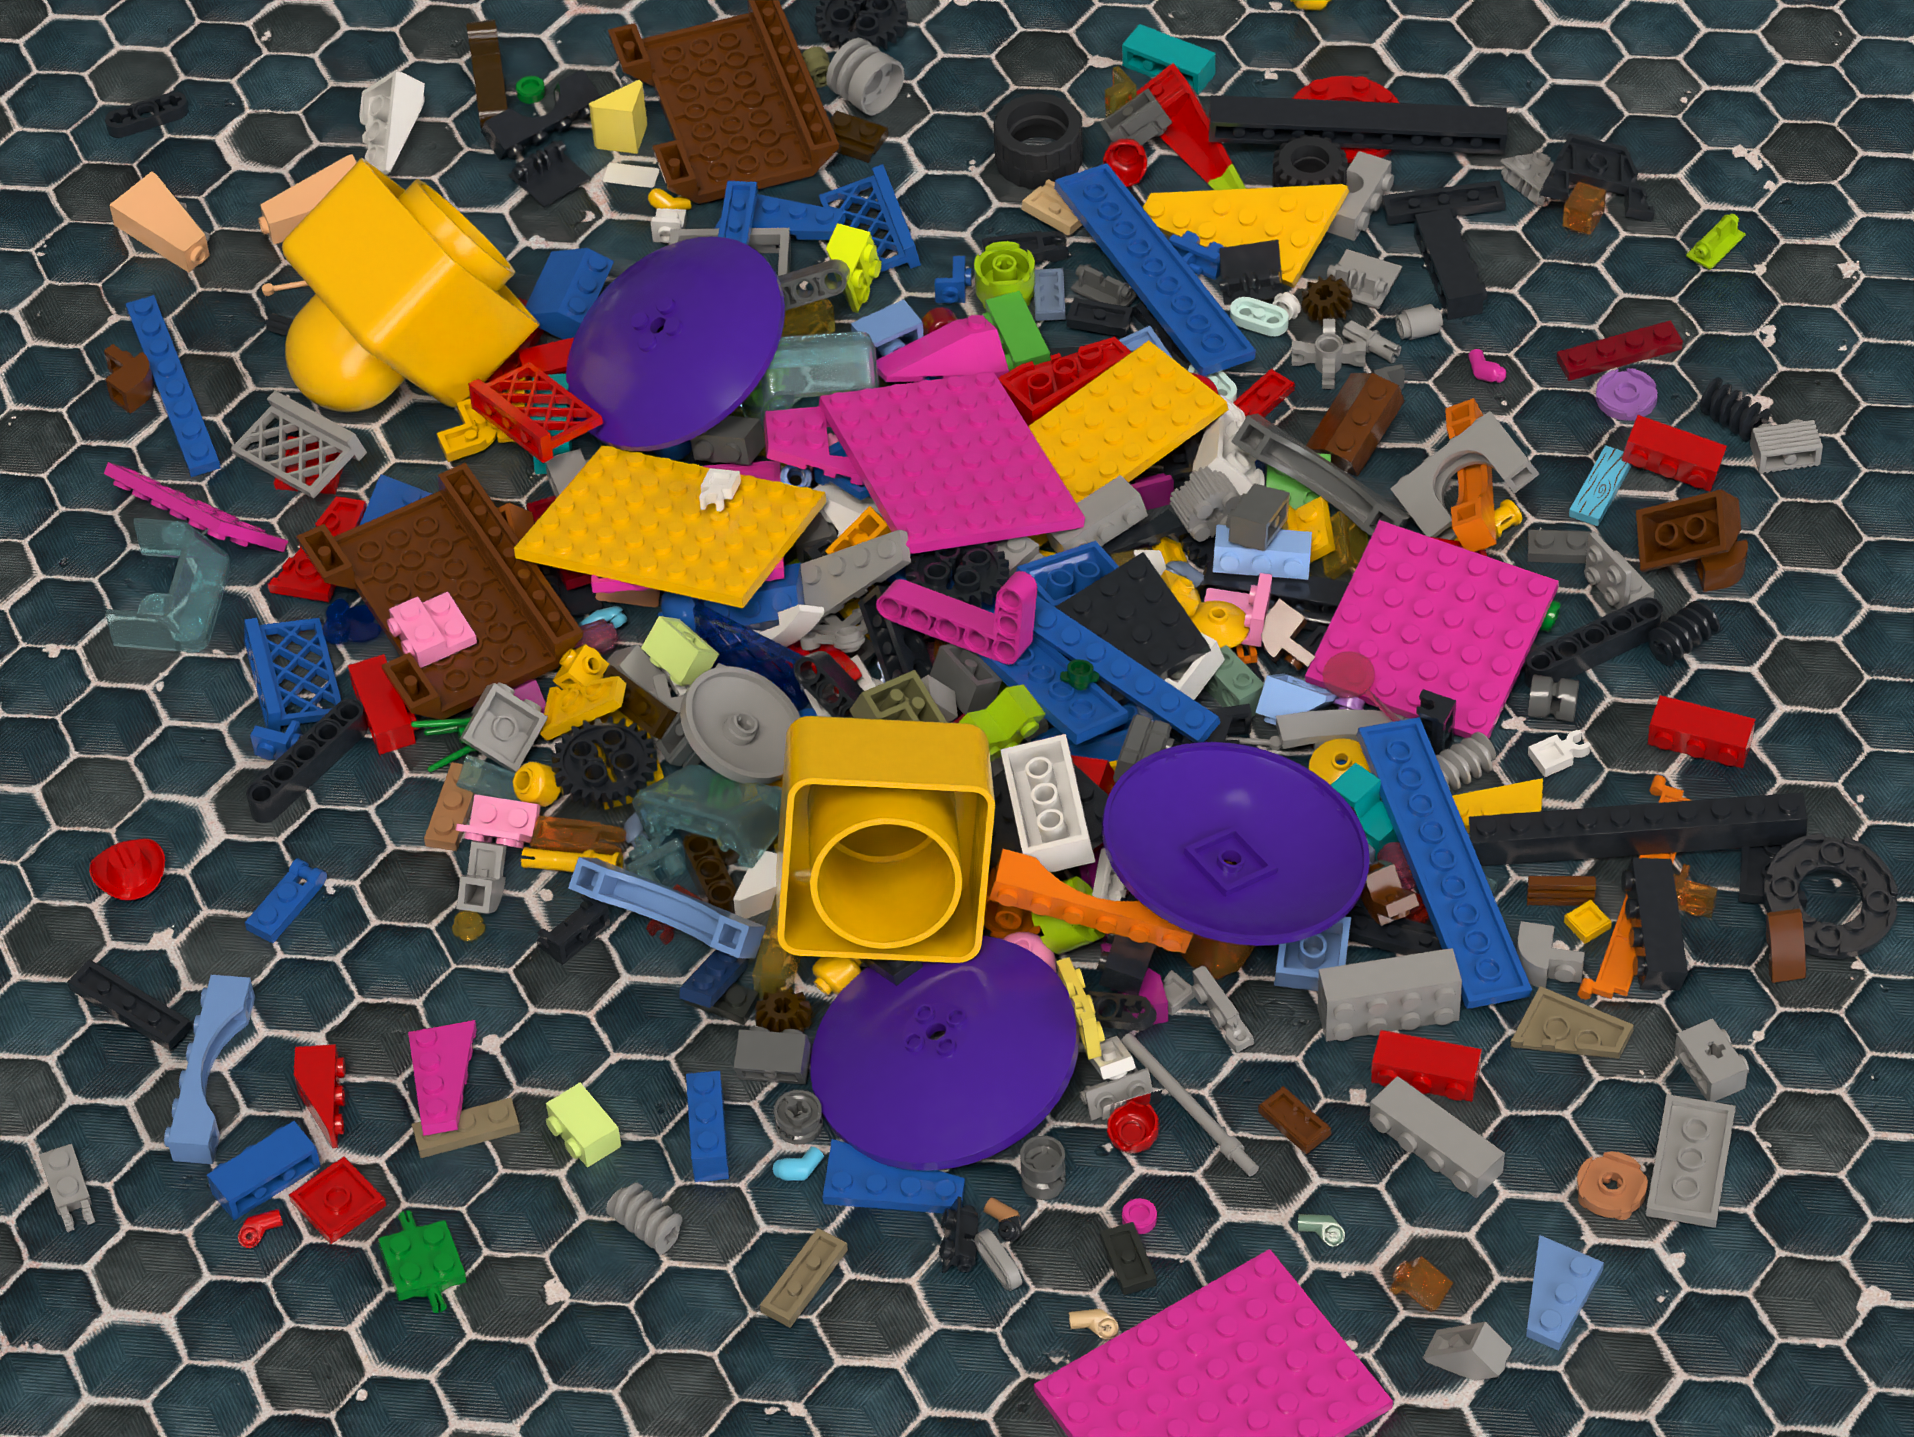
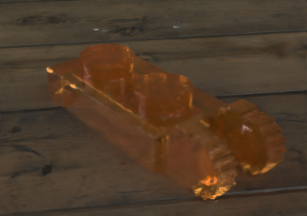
(575, 836)

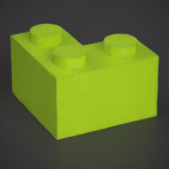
(1007, 719)

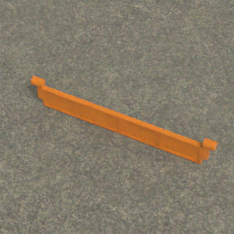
(1617, 966)

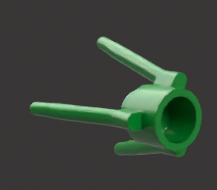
(445, 726)

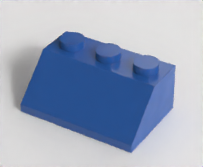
(568, 290)
(1069, 571)
(769, 599)

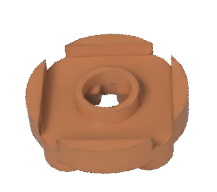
(1611, 1202)

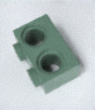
(1234, 683)

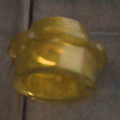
(468, 919)

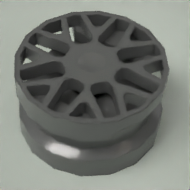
(806, 1124)

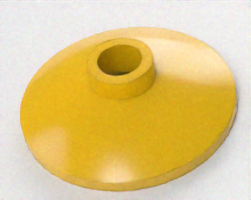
(1221, 622)
(1326, 755)

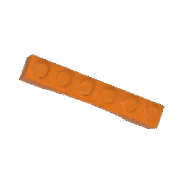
(1474, 512)
(1028, 885)

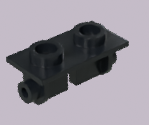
(954, 1249)

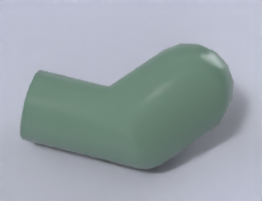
(1324, 1226)

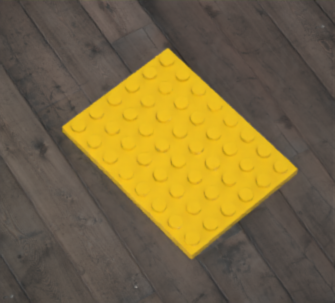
(644, 526)

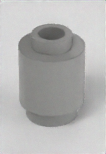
(1418, 322)

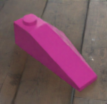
(953, 350)

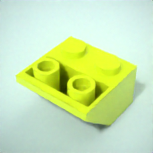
(860, 254)

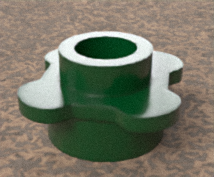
(1079, 674)

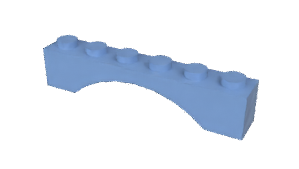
(646, 897)
(224, 1013)

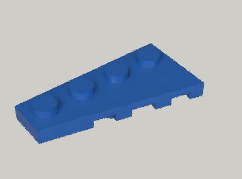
(862, 1182)

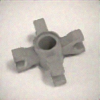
(1328, 353)

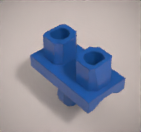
(1199, 259)

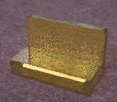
(1120, 93)
(1349, 546)

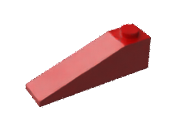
(1047, 384)

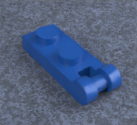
(285, 901)

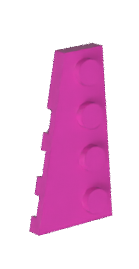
(440, 1072)

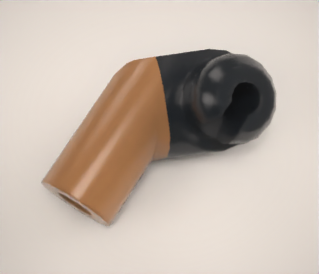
(1008, 1219)

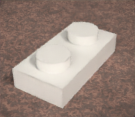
(1114, 1061)

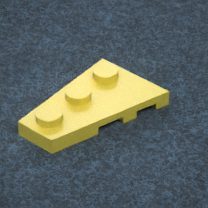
(1089, 1030)

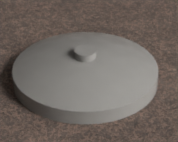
(738, 723)

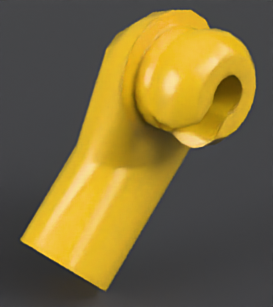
(660, 199)

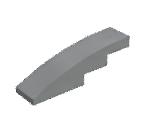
(1325, 725)

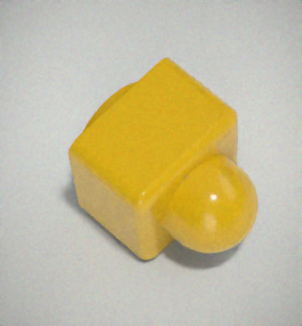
(397, 296)
(884, 839)

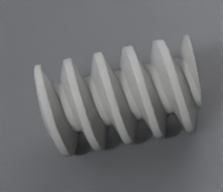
(1466, 759)
(645, 1217)

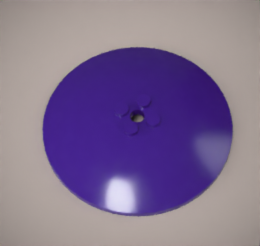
(716, 343)
(1211, 802)

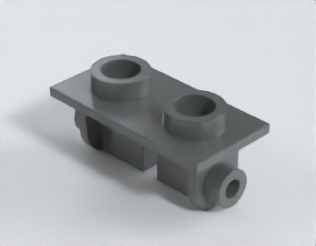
(1102, 289)

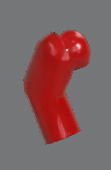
(255, 1227)

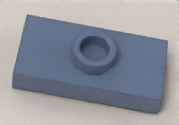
(1049, 294)

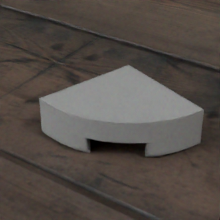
(1177, 992)

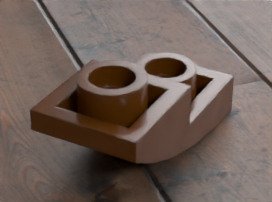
(1786, 945)

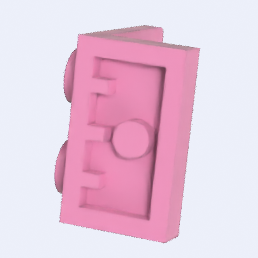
(1253, 604)
(503, 819)

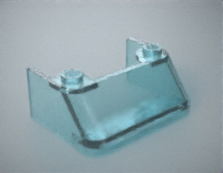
(813, 369)
(189, 611)

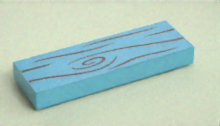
(1600, 487)

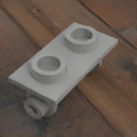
(1117, 1090)

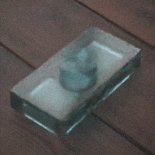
(486, 779)

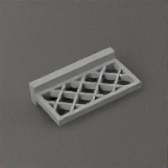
(311, 428)

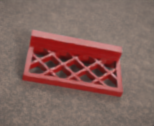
(516, 421)

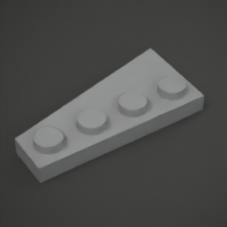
(850, 571)

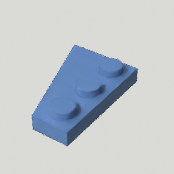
(1559, 1291)

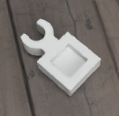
(717, 486)
(1555, 755)

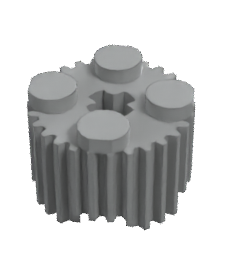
(1204, 502)

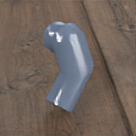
(1184, 569)
(634, 829)

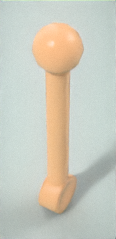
(268, 289)

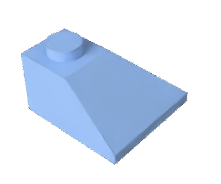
(1289, 695)

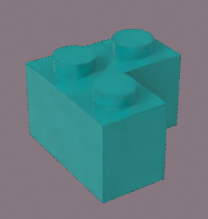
(1362, 793)

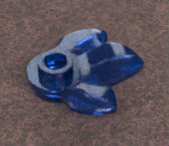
(349, 623)

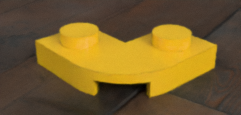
(467, 439)

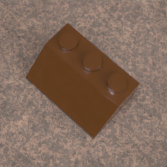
(1357, 421)
(1687, 529)

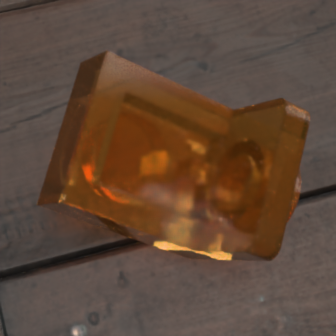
(1693, 896)
(1421, 1282)

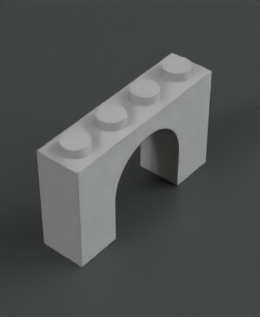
(1481, 443)

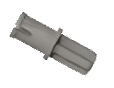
(1374, 342)

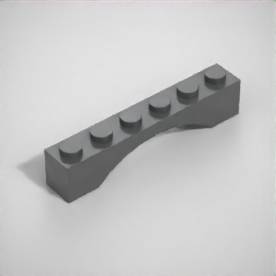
(1301, 463)

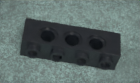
(895, 645)

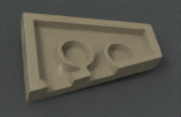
(1570, 1027)

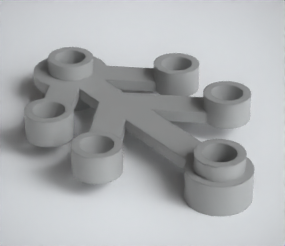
(840, 633)

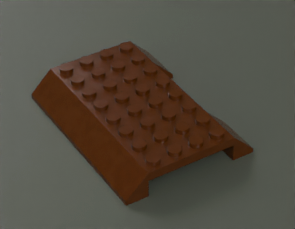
(732, 102)
(459, 547)

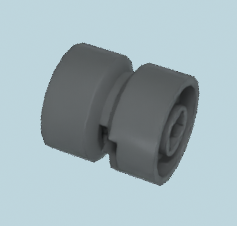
(1542, 693)
(1043, 1167)

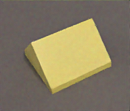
(619, 119)

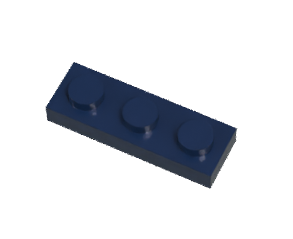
(712, 978)

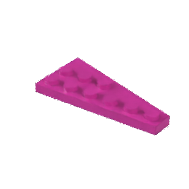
(199, 513)

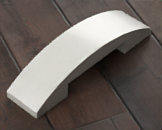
(793, 624)

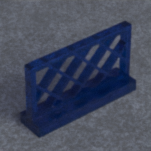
(737, 655)

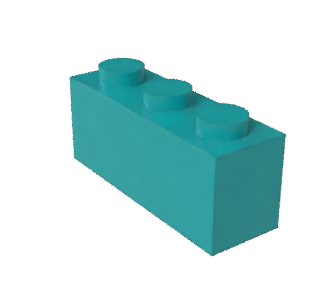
(1153, 51)

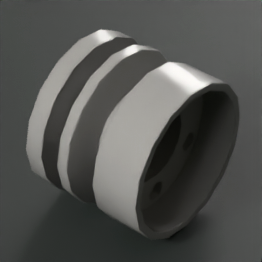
(865, 76)

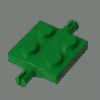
(422, 1261)

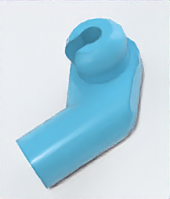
(612, 614)
(798, 1168)

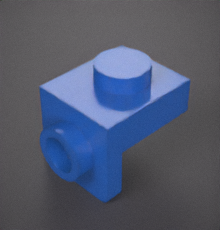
(954, 289)
(273, 744)

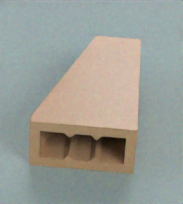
(291, 206)
(160, 222)

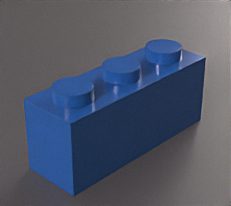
(707, 1126)
(263, 1170)

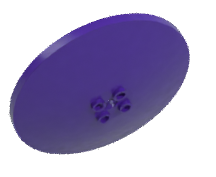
(953, 1097)

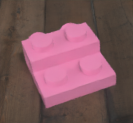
(430, 628)

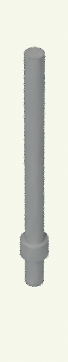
(1229, 1146)

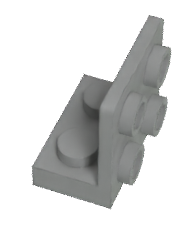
(1613, 574)

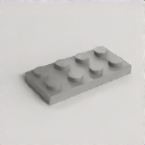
(1690, 1161)

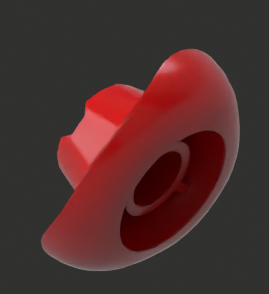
(129, 868)

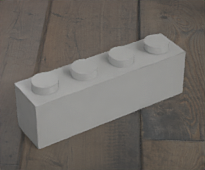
(1436, 1137)

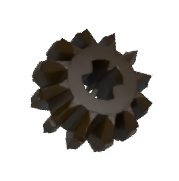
(1326, 299)
(783, 1011)

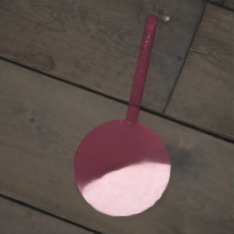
(1351, 676)

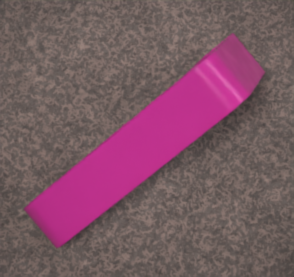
(995, 636)

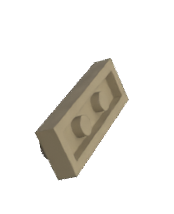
(475, 1126)
(803, 1277)

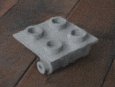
(1528, 175)
(1366, 277)

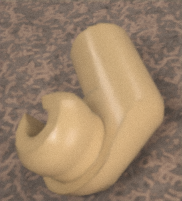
(1096, 1320)

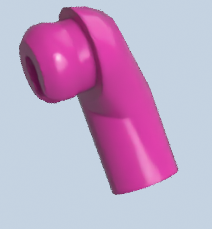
(1485, 370)

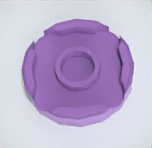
(1626, 394)

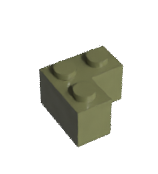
(898, 699)

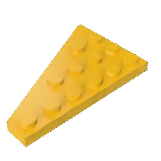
(1245, 216)

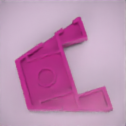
(801, 439)

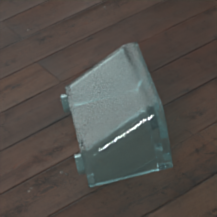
(712, 806)

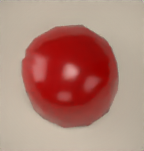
(1127, 160)
(1133, 1127)

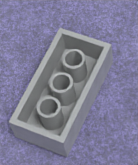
(1389, 994)

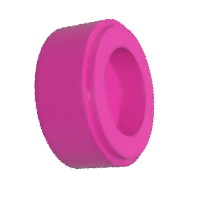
(1141, 1213)

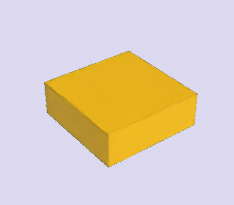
(1587, 921)

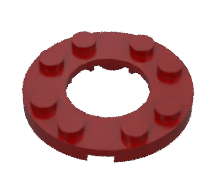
(1349, 89)

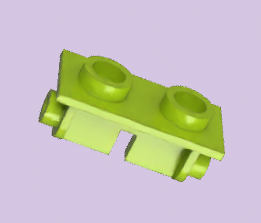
(1717, 242)

